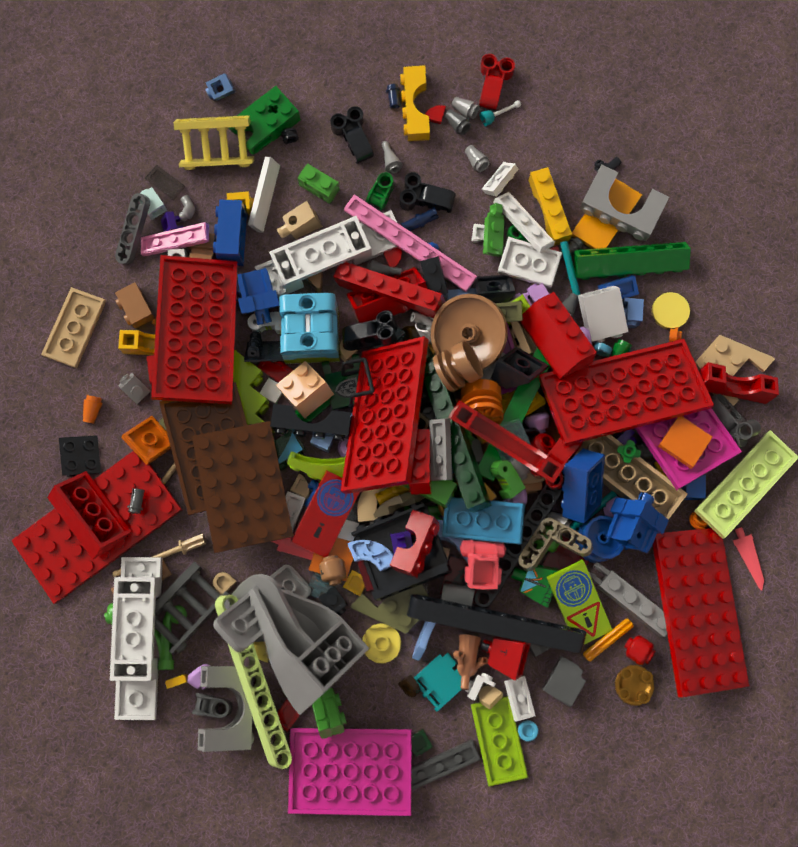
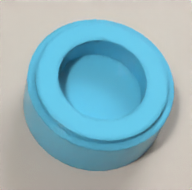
(602, 349)
(527, 730)

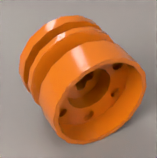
(485, 398)

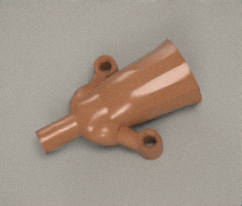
(467, 658)

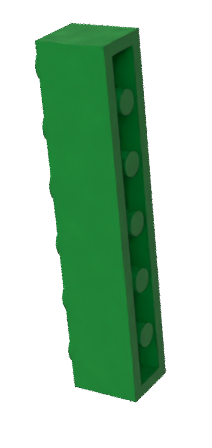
(632, 260)

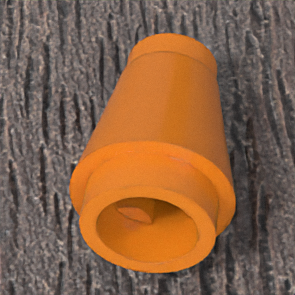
(91, 408)

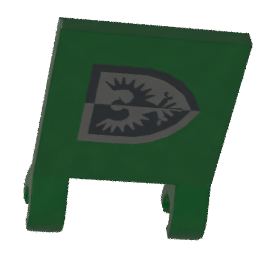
(341, 385)

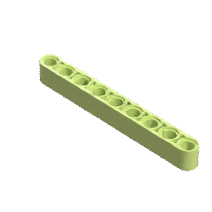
(252, 694)

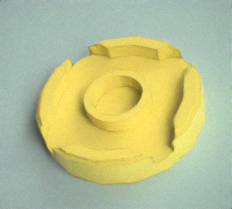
(670, 310)
(387, 642)

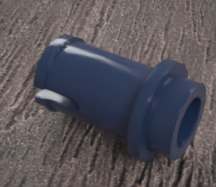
(393, 93)

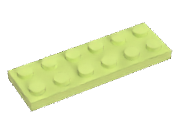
(746, 484)

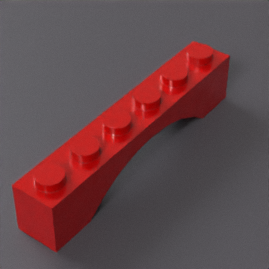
(365, 280)
(506, 441)

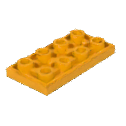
(598, 234)

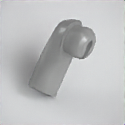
(188, 210)
(422, 319)

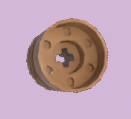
(458, 366)

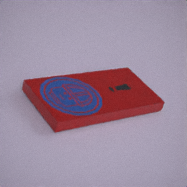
(324, 516)

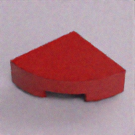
(436, 114)
(393, 257)

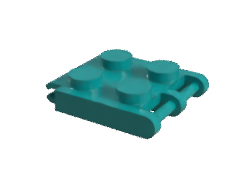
(440, 680)

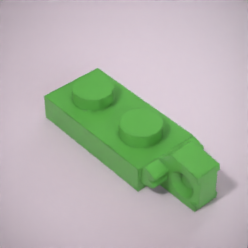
(494, 231)

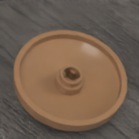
(473, 320)

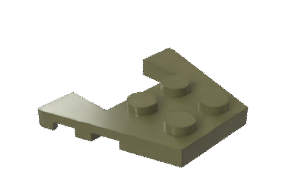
(392, 610)

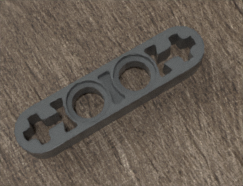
(129, 228)

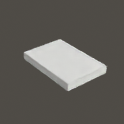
(527, 264)

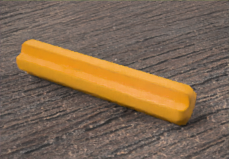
(608, 639)

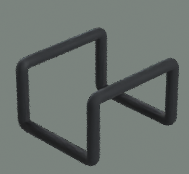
(343, 373)

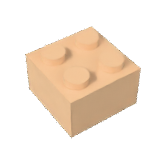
(305, 389)

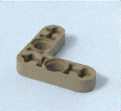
(553, 535)

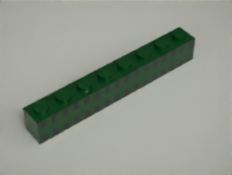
(462, 454)

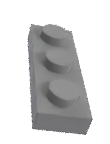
(440, 449)

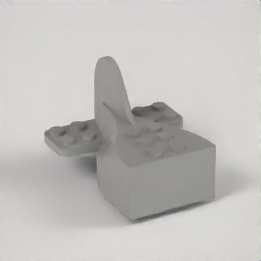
(302, 638)

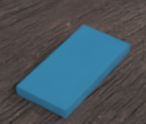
(495, 523)

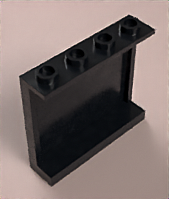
(390, 581)

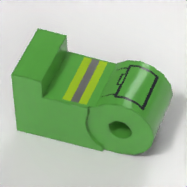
(508, 478)

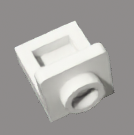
(474, 686)

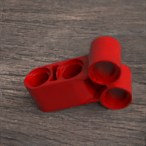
(494, 79)
(563, 455)

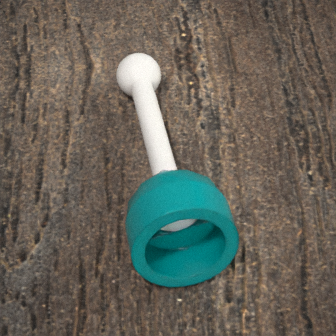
(489, 116)

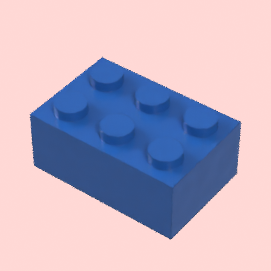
(230, 231)
(583, 485)

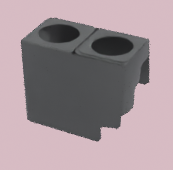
(457, 592)
(565, 681)

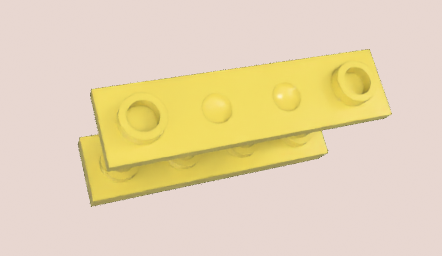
(222, 125)

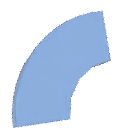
(372, 552)
(423, 639)

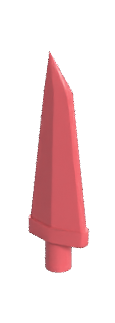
(285, 545)
(747, 550)

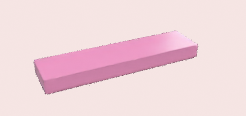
(175, 239)

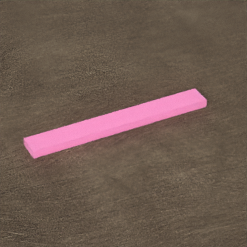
(408, 241)

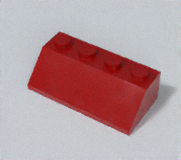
(368, 305)
(557, 336)
(88, 514)

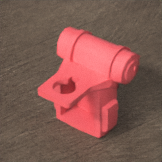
(483, 563)

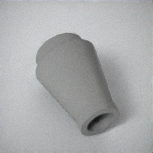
(466, 107)
(477, 159)

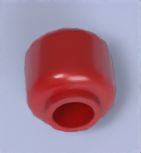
(543, 442)
(640, 650)

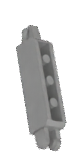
(631, 600)

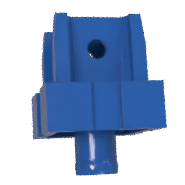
(257, 295)
(636, 522)

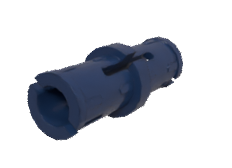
(420, 220)

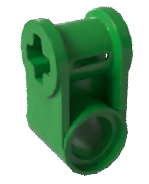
(380, 194)

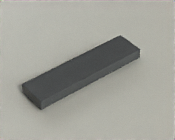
(444, 764)

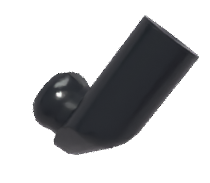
(613, 164)

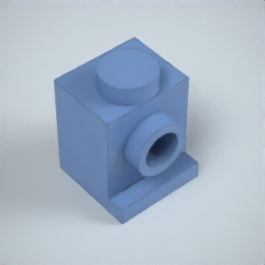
(222, 80)
(633, 311)

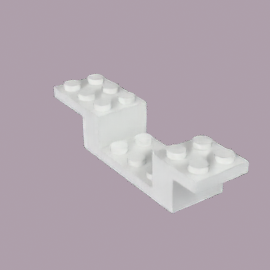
(323, 251)
(133, 638)

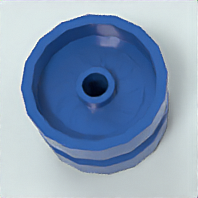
(603, 546)

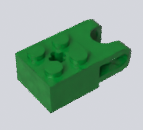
(265, 123)

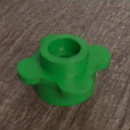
(627, 457)

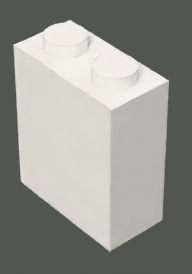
(603, 313)

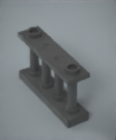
(179, 588)

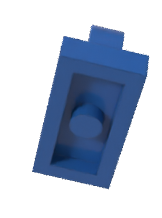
(627, 286)

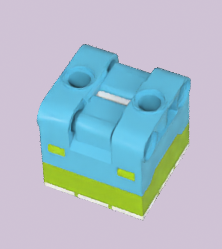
(309, 328)

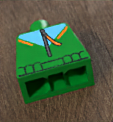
(535, 583)

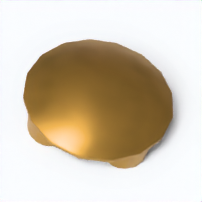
(634, 685)

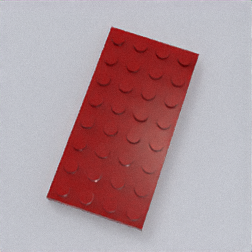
(195, 330)
(626, 392)
(387, 421)
(59, 557)
(699, 612)

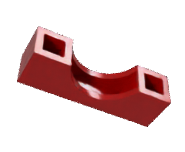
(755, 388)

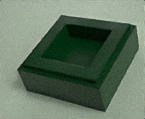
(420, 743)

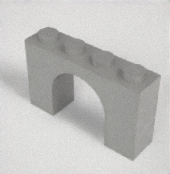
(638, 224)
(238, 733)

